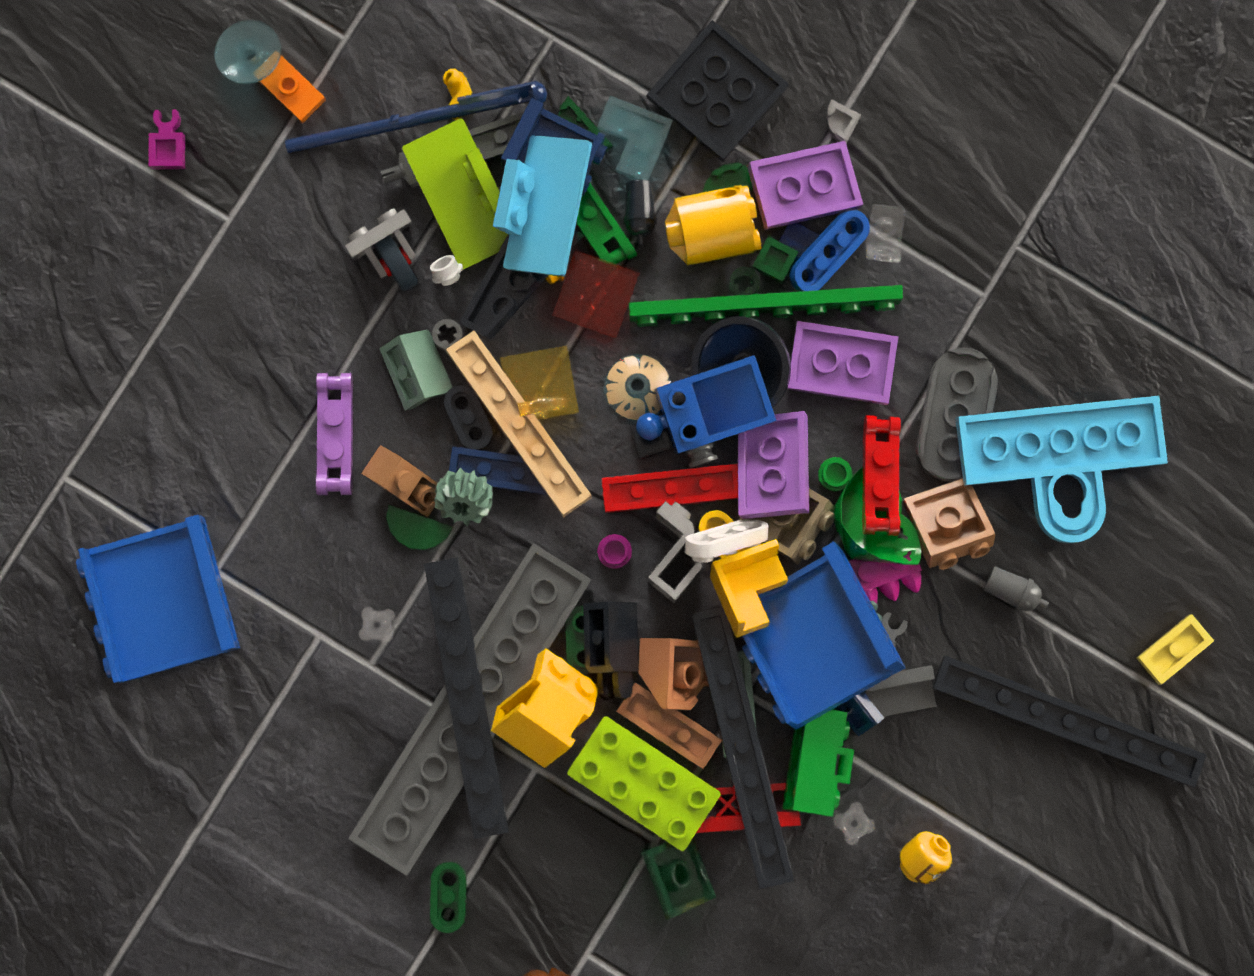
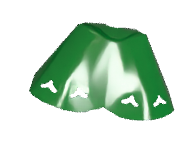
(872, 547)

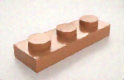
(669, 726)

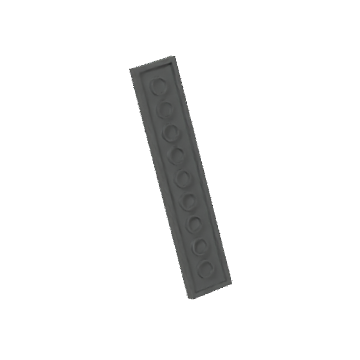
(429, 769)

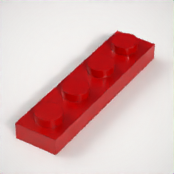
(678, 486)

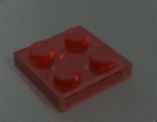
(596, 294)

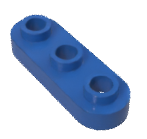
(841, 248)

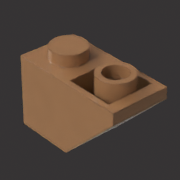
(402, 480)

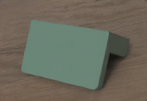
(415, 368)

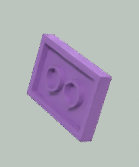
(804, 185)
(842, 362)
(774, 468)

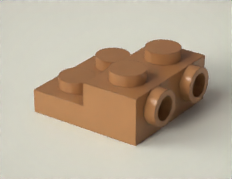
(950, 524)

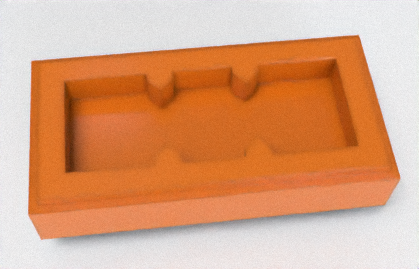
(293, 90)

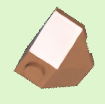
(672, 671)

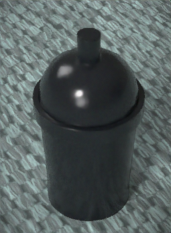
(639, 209)

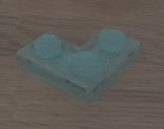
(643, 131)

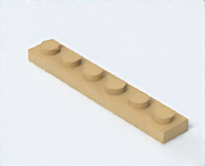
(523, 432)

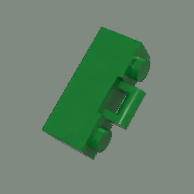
(812, 764)

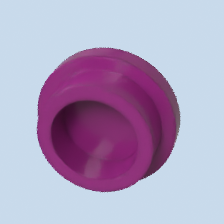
(614, 551)

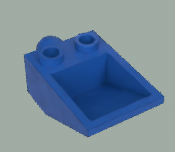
(715, 404)

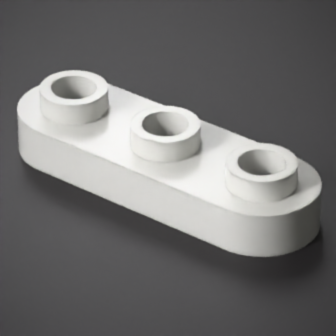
(726, 539)

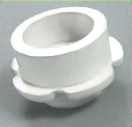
(446, 270)

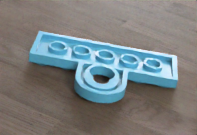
(1061, 442)

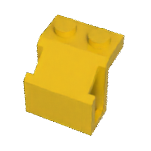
(546, 709)

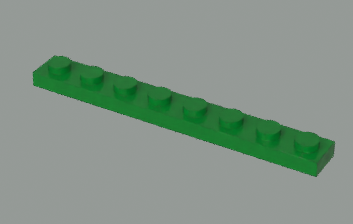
(780, 304)

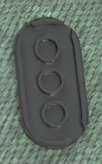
(957, 385)

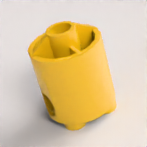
(713, 225)

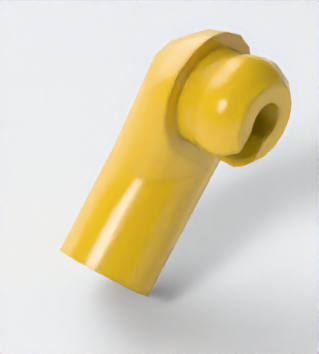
(457, 85)

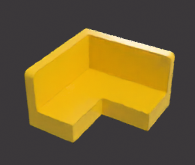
(741, 579)

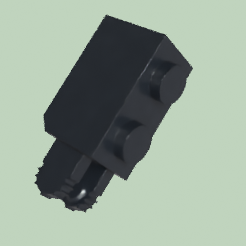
(611, 646)

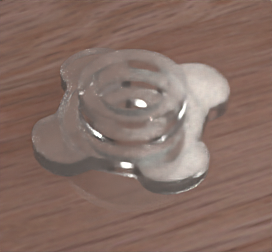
(384, 631)
(863, 826)

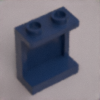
(544, 123)

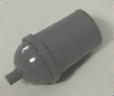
(1014, 590)

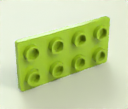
(458, 191)
(644, 783)

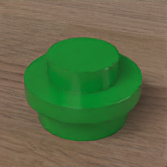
(834, 474)

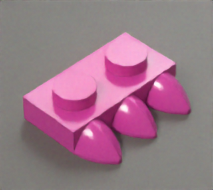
(886, 577)

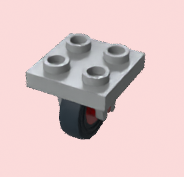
(394, 259)

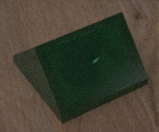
(678, 877)

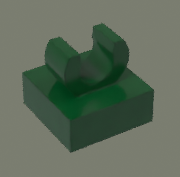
(775, 259)

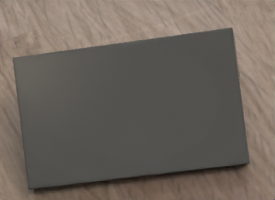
(904, 692)

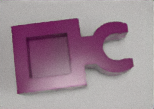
(167, 147)

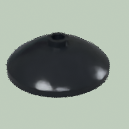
(742, 338)

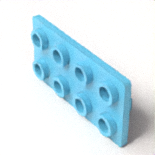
(542, 204)

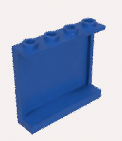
(158, 600)
(820, 641)

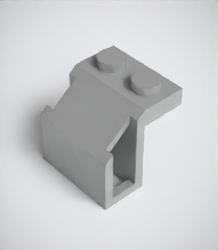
(677, 520)

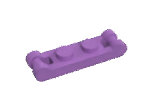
(334, 434)

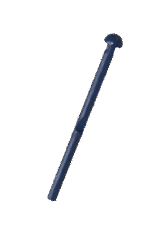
(466, 106)

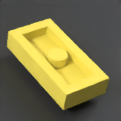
(1175, 649)

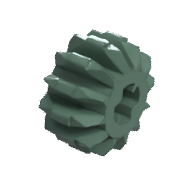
(463, 496)

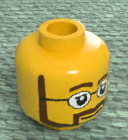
(925, 857)

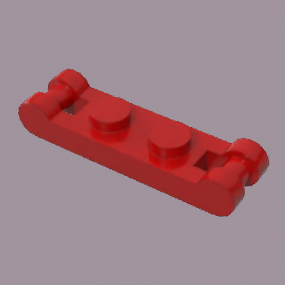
(881, 475)

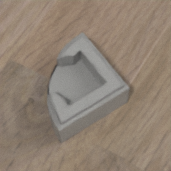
(841, 121)

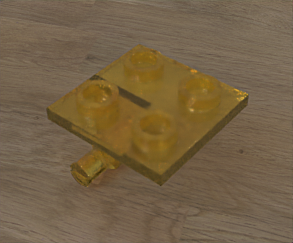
(543, 382)

